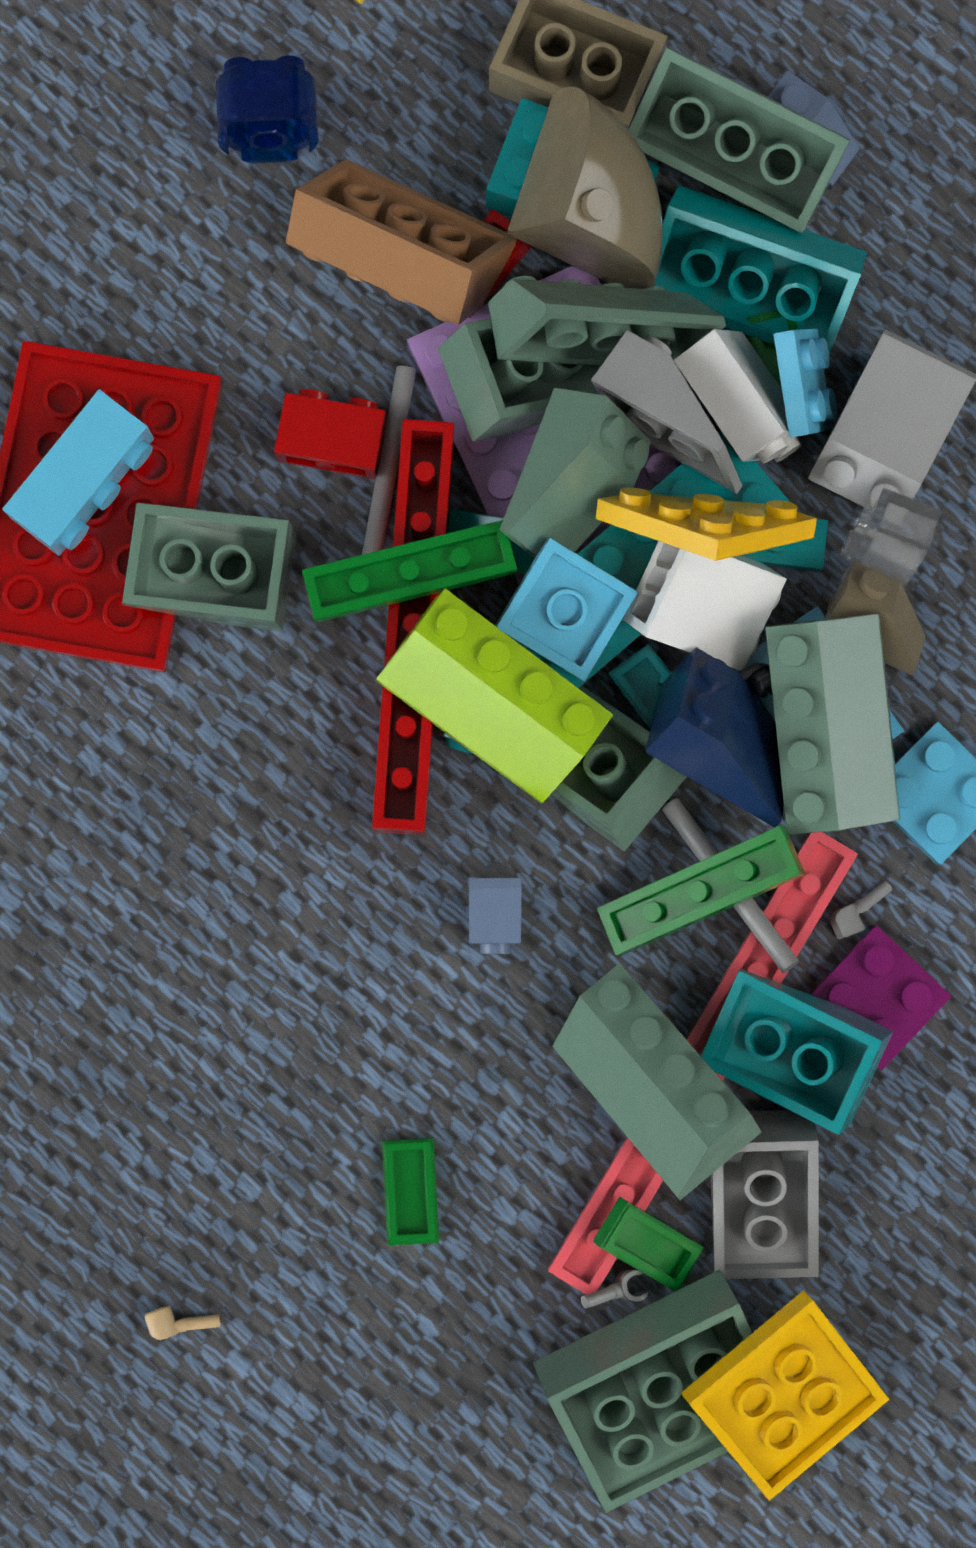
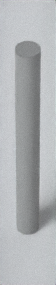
(389, 460)
(748, 910)

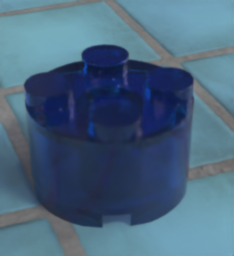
(266, 109)

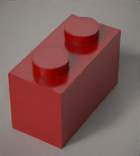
(330, 433)

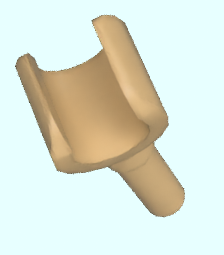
(163, 1324)

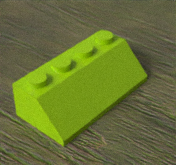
(493, 696)

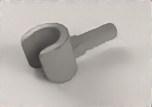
(847, 919)
(615, 1291)

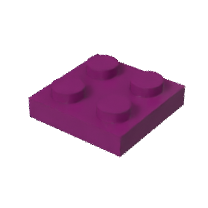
(885, 987)

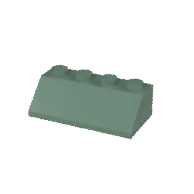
(736, 140)
(586, 322)
(833, 723)
(653, 1082)

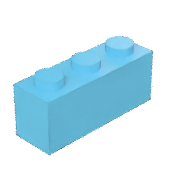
(80, 474)

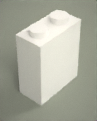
(739, 395)
(705, 603)

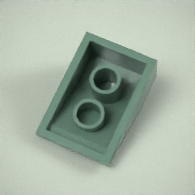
(503, 394)
(578, 456)
(210, 565)
(617, 782)

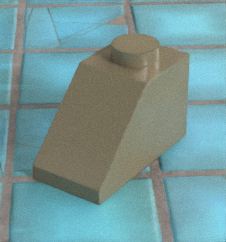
(872, 592)

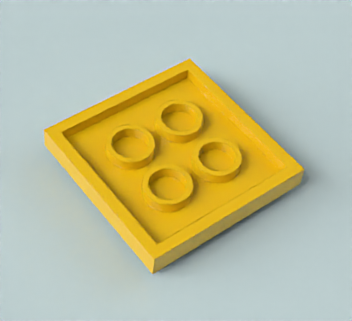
(785, 1395)

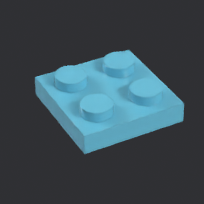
(801, 369)
(566, 609)
(937, 793)

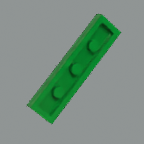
(409, 571)
(701, 890)

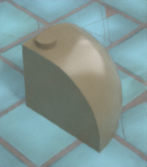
(591, 194)

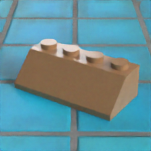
(398, 240)

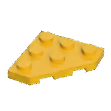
(707, 522)

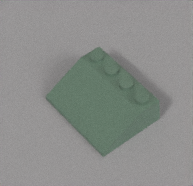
(625, 1383)

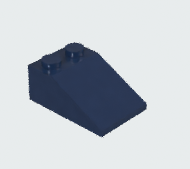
(719, 735)

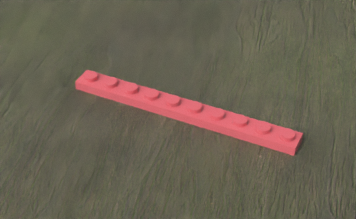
(794, 914)

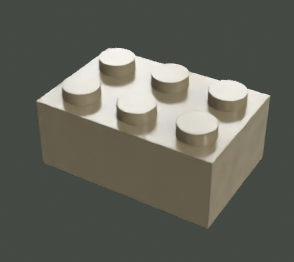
(579, 47)

